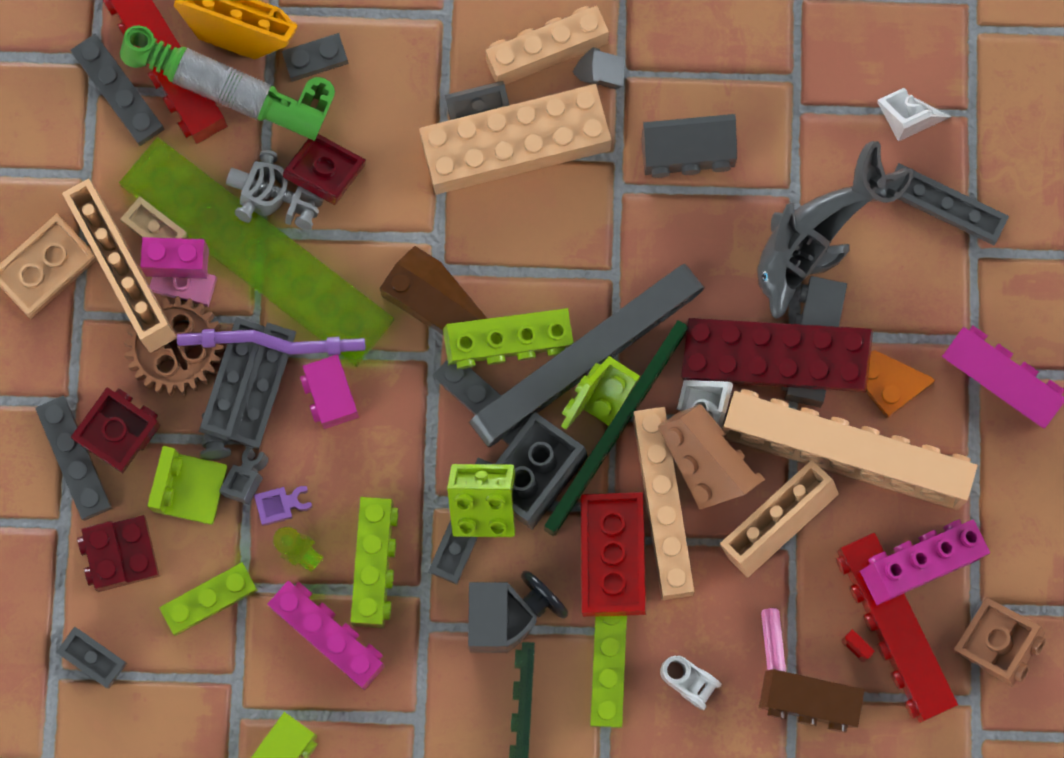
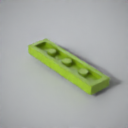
(608, 671)

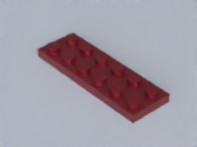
(778, 354)

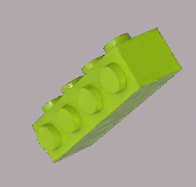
(507, 337)
(372, 562)

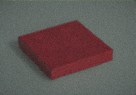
(324, 168)

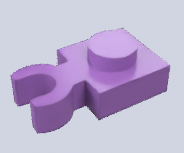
(276, 505)

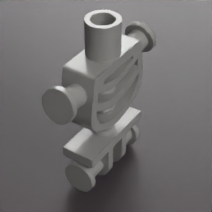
(300, 202)

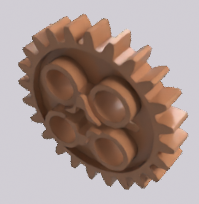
(149, 363)

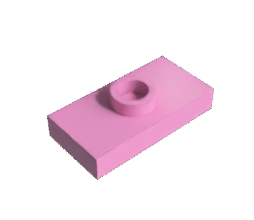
(197, 289)

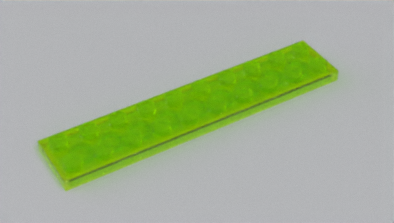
(256, 250)

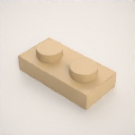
(150, 222)

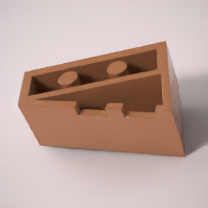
(706, 459)

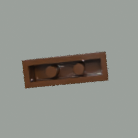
(811, 700)

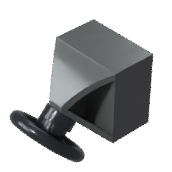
(502, 618)

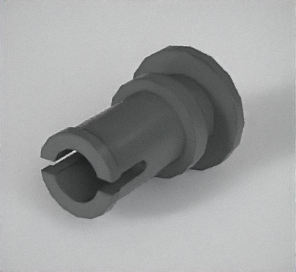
(214, 447)

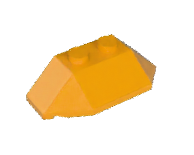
(238, 25)

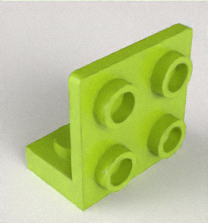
(601, 392)
(187, 487)
(481, 500)

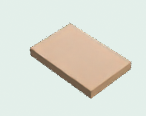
(44, 266)

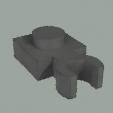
(244, 480)

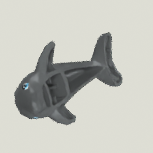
(803, 235)

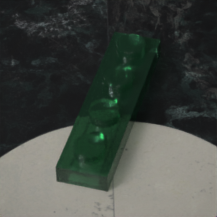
(523, 692)

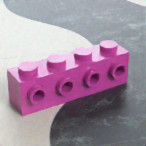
(1004, 377)
(925, 561)
(327, 636)

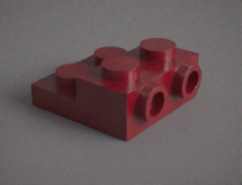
(116, 429)
(118, 553)

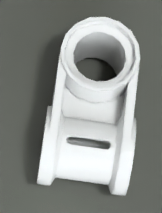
(691, 681)

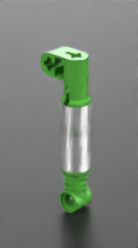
(228, 85)

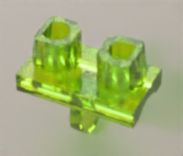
(296, 548)

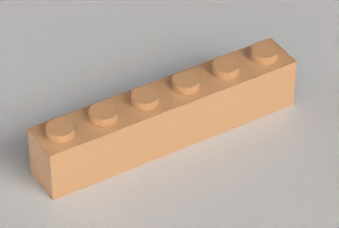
(119, 266)
(663, 505)

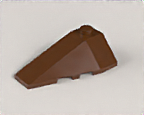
(428, 291)

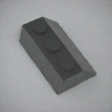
(689, 145)
(543, 467)

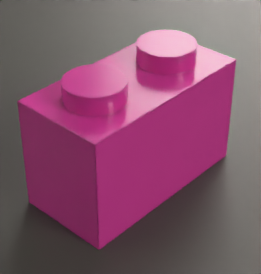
(174, 257)
(330, 392)

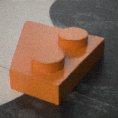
(893, 383)

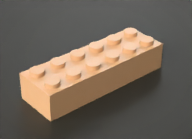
(515, 139)

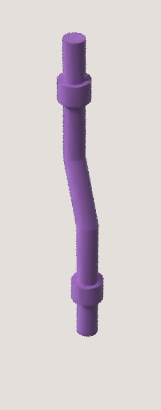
(332, 346)

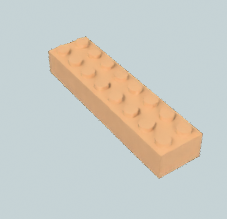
(849, 450)

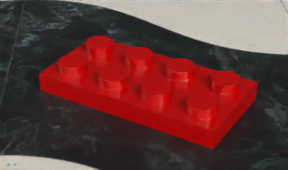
(613, 554)

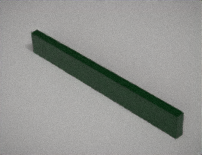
(615, 428)

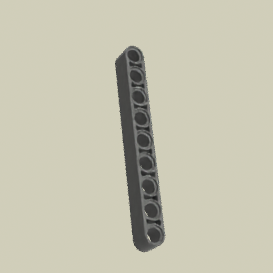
(577, 360)

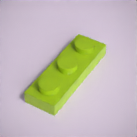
(208, 599)

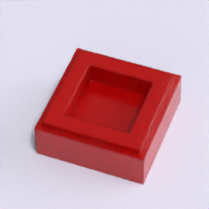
(857, 645)

